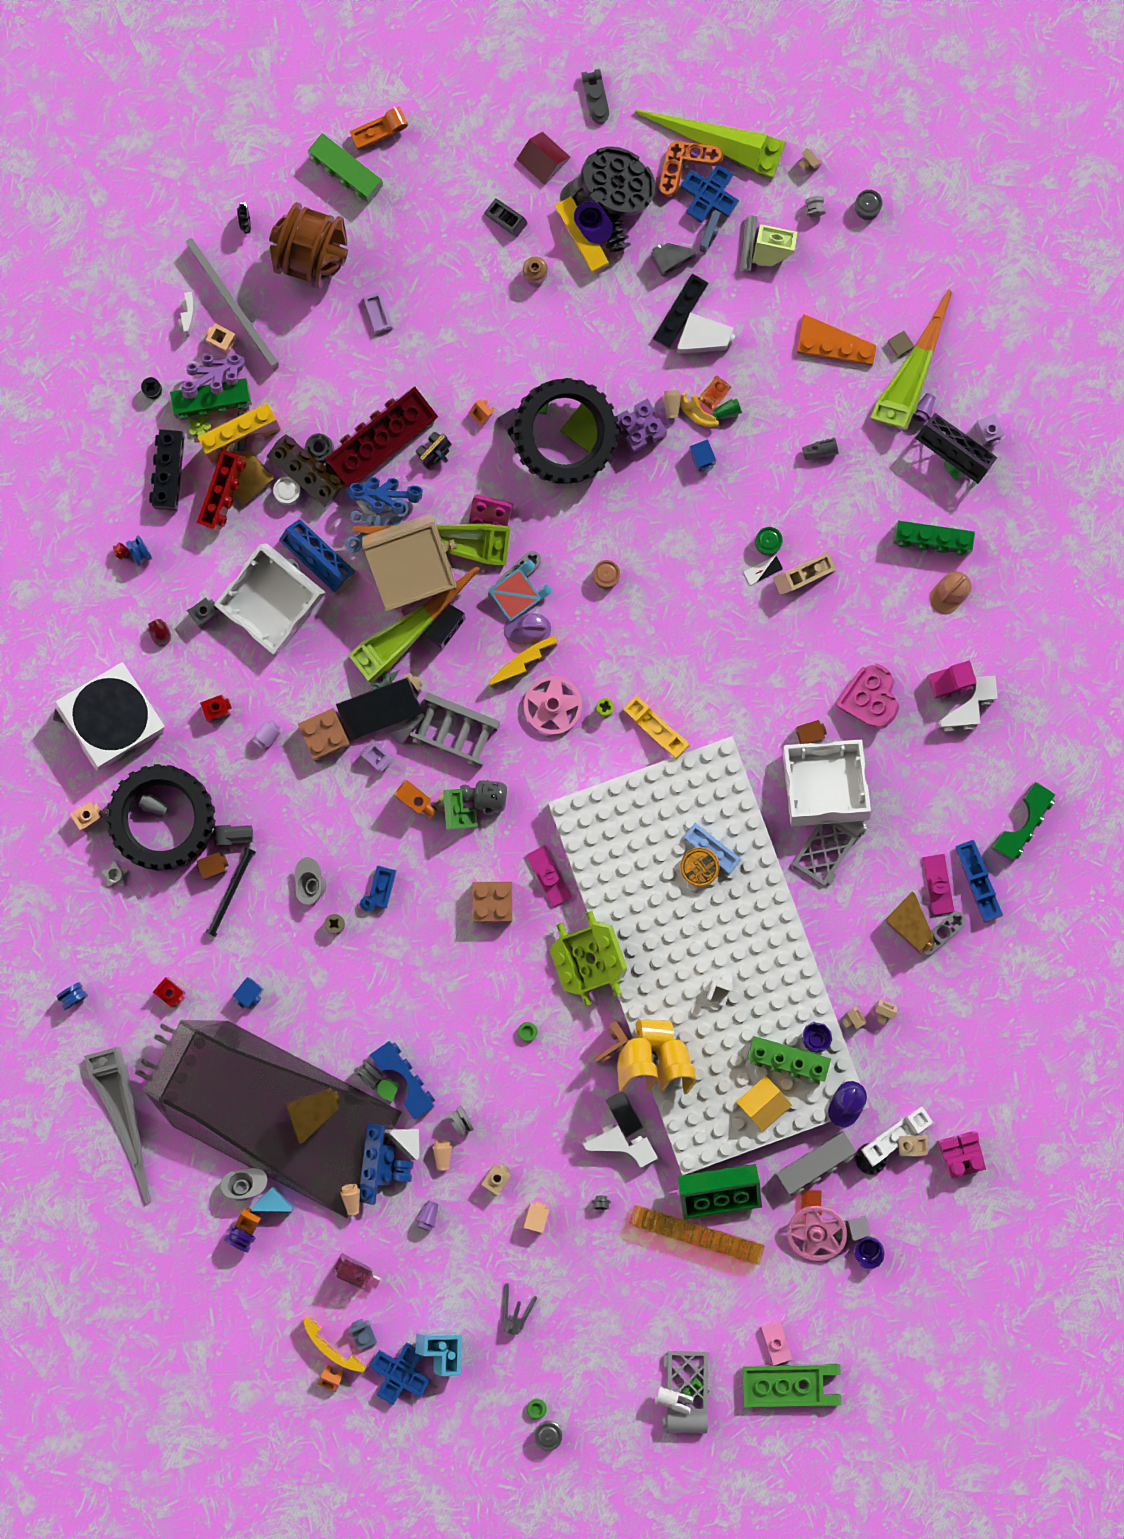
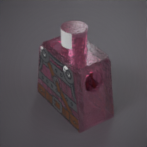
(347, 1268)

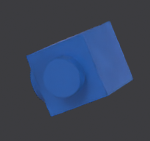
(248, 993)

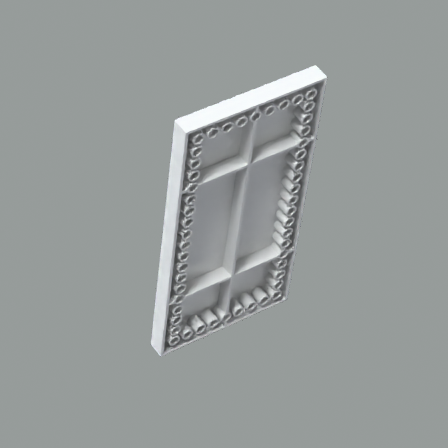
(679, 936)

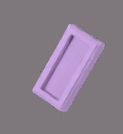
(377, 312)

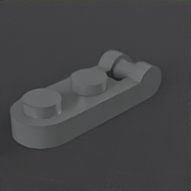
(595, 96)

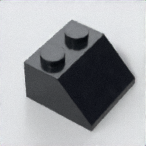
(445, 626)

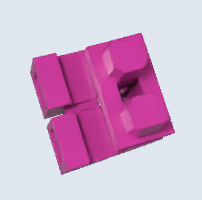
(958, 1164)

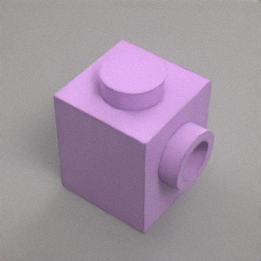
(989, 430)

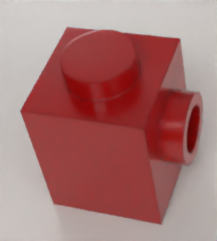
(216, 708)

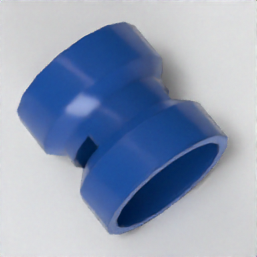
(402, 1165)

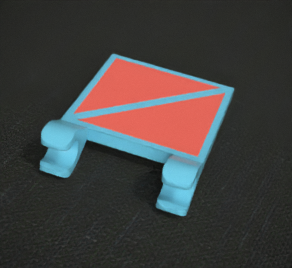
(516, 592)

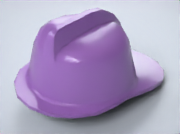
(528, 628)

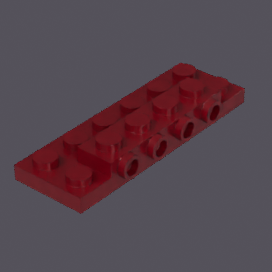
(380, 436)

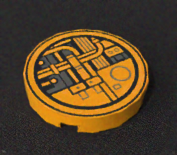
(700, 866)

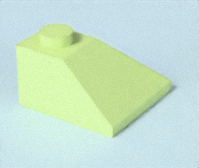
(773, 245)

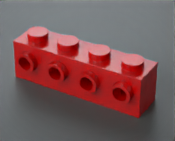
(221, 490)

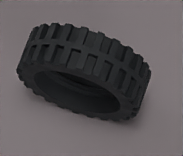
(604, 419)
(121, 803)

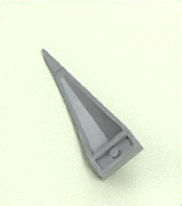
(114, 1087)

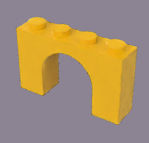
(255, 421)

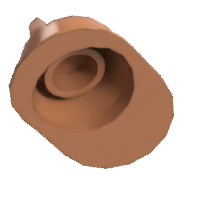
(950, 592)

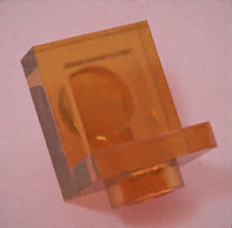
(714, 392)

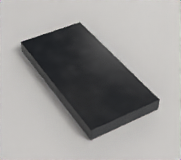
(379, 708)

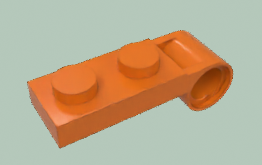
(379, 129)

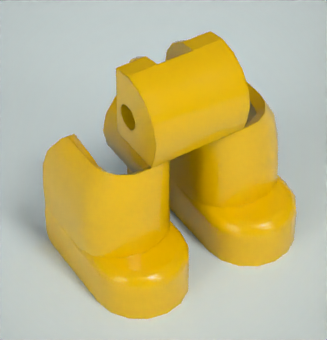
(672, 1054)

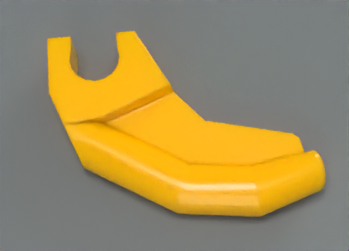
(695, 412)

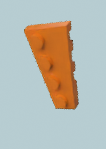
(830, 342)

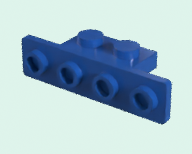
(377, 1163)

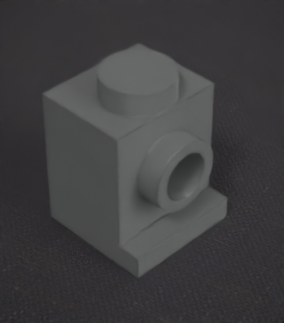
(202, 619)

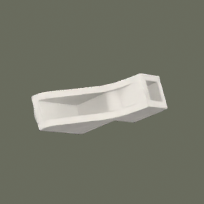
(968, 714)
(613, 1140)

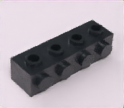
(167, 470)

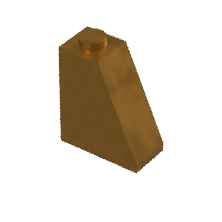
(911, 924)
(311, 1112)

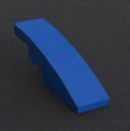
(979, 881)

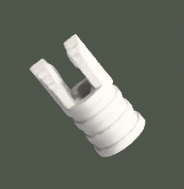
(669, 1399)

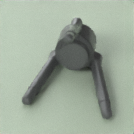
(513, 1324)

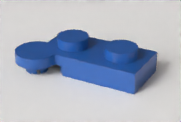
(380, 889)

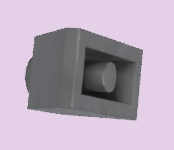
(670, 257)

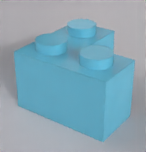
(444, 1348)

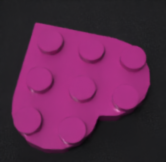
(870, 697)

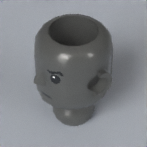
(487, 796)

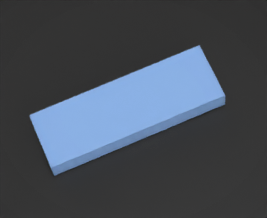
(700, 838)

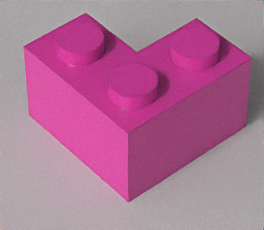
(953, 679)

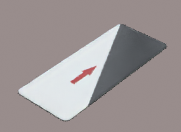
(763, 570)

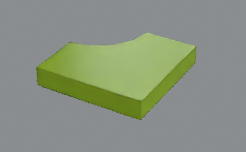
(581, 428)

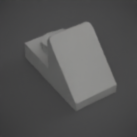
(856, 1229)

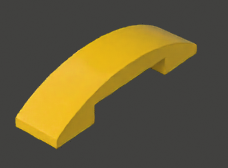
(656, 727)
(351, 1363)

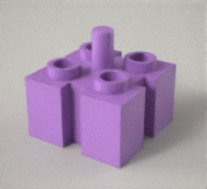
(640, 426)

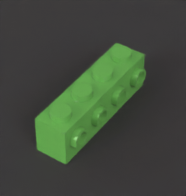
(345, 168)
(788, 1058)

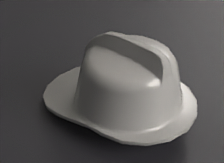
(308, 881)
(244, 1183)

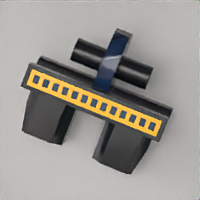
(436, 452)

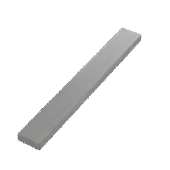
(232, 303)

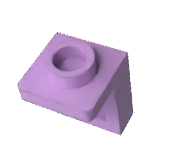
(376, 756)

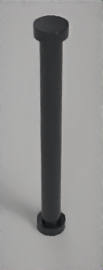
(230, 892)

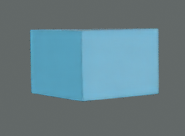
(273, 1201)

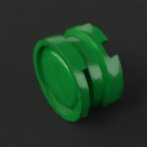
(768, 541)

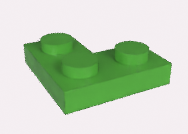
(455, 814)

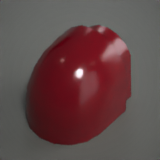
(159, 632)

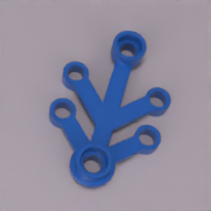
(361, 492)

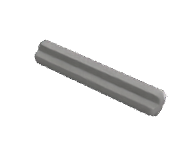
(748, 243)

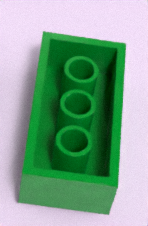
(719, 1191)

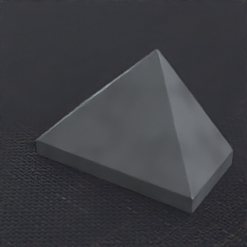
(402, 730)

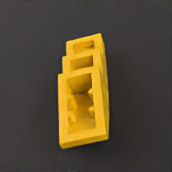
(590, 252)
(517, 665)

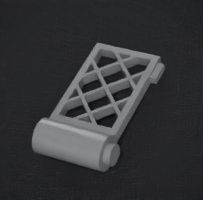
(852, 829)
(697, 1419)

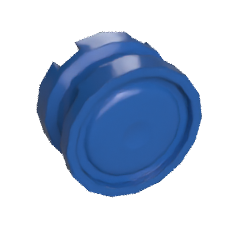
(138, 550)
(72, 995)

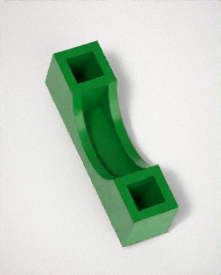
(1037, 801)

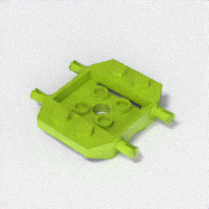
(608, 964)

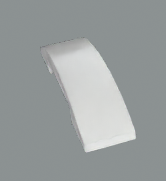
(889, 1139)

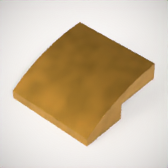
(253, 479)

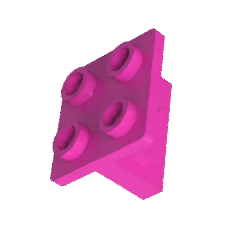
(490, 511)

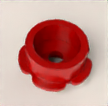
(121, 551)

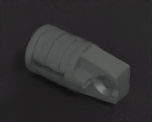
(820, 449)

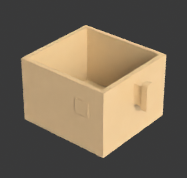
(409, 561)

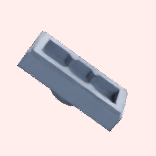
(711, 231)

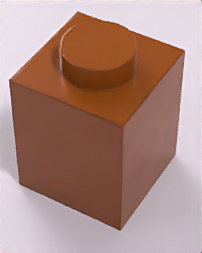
(811, 732)
(212, 865)

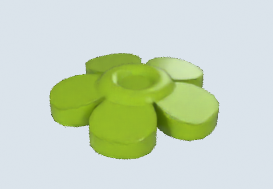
(199, 426)

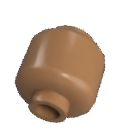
(535, 270)

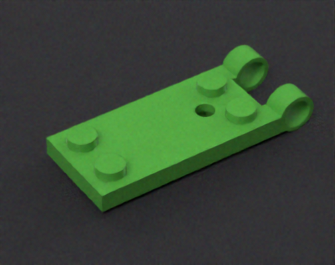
(780, 1385)

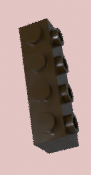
(305, 470)

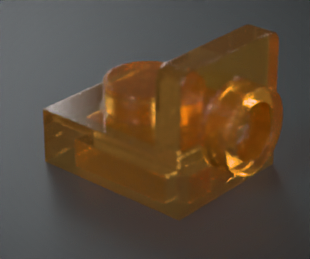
(811, 1198)

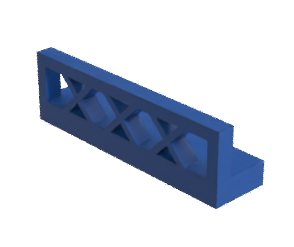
(314, 557)

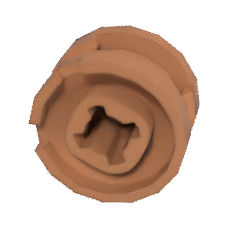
(606, 574)

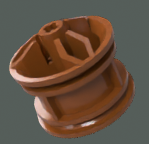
(308, 245)

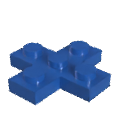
(709, 193)
(399, 1374)

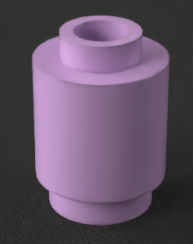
(266, 734)

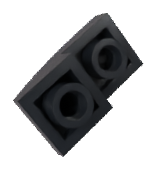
(624, 1114)

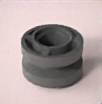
(313, 440)

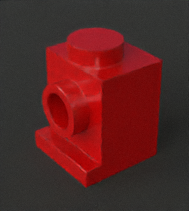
(165, 985)

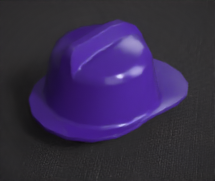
(593, 222)
(847, 1104)

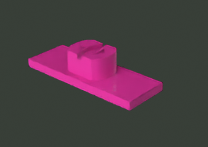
(549, 876)
(938, 884)

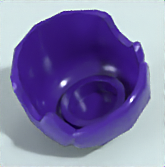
(816, 1037)
(869, 1252)

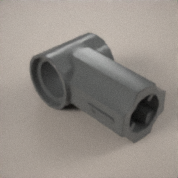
(226, 835)

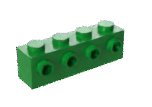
(231, 397)
(933, 537)

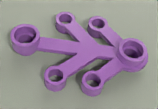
(233, 363)

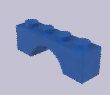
(388, 1058)

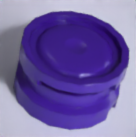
(239, 1237)

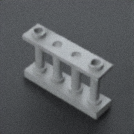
(470, 718)

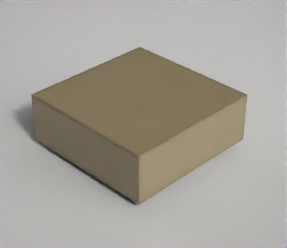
(900, 343)

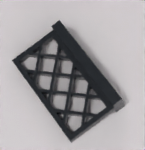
(957, 455)

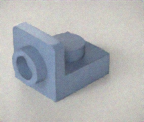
(362, 1334)

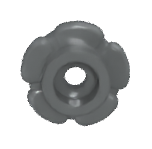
(601, 1203)

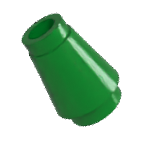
(727, 410)

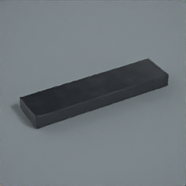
(680, 311)

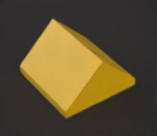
(764, 1103)

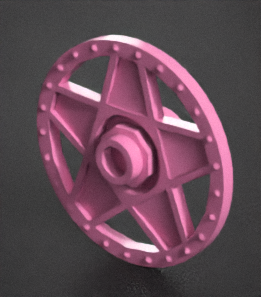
(552, 705)
(817, 1233)

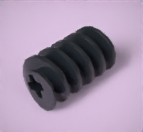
(616, 241)

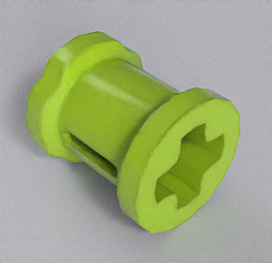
(610, 704)

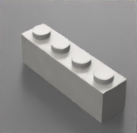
(816, 1162)

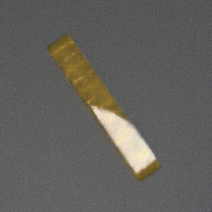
(697, 1234)

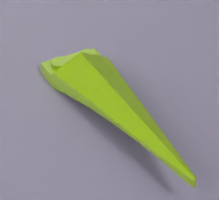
(747, 148)

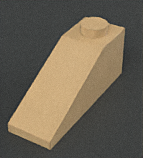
(804, 573)

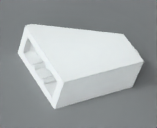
(704, 336)

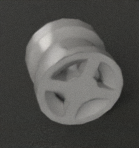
(815, 206)

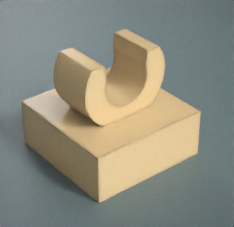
(810, 159)
(885, 1011)
(855, 1017)

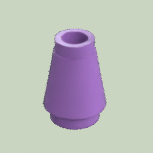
(924, 408)
(427, 1217)

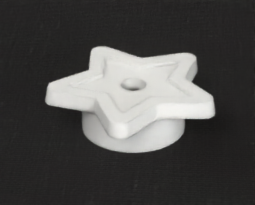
(114, 869)

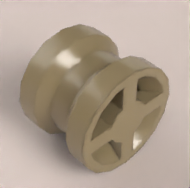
(337, 925)

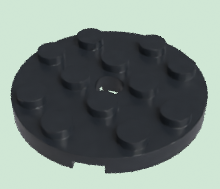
(618, 163)

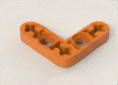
(684, 156)

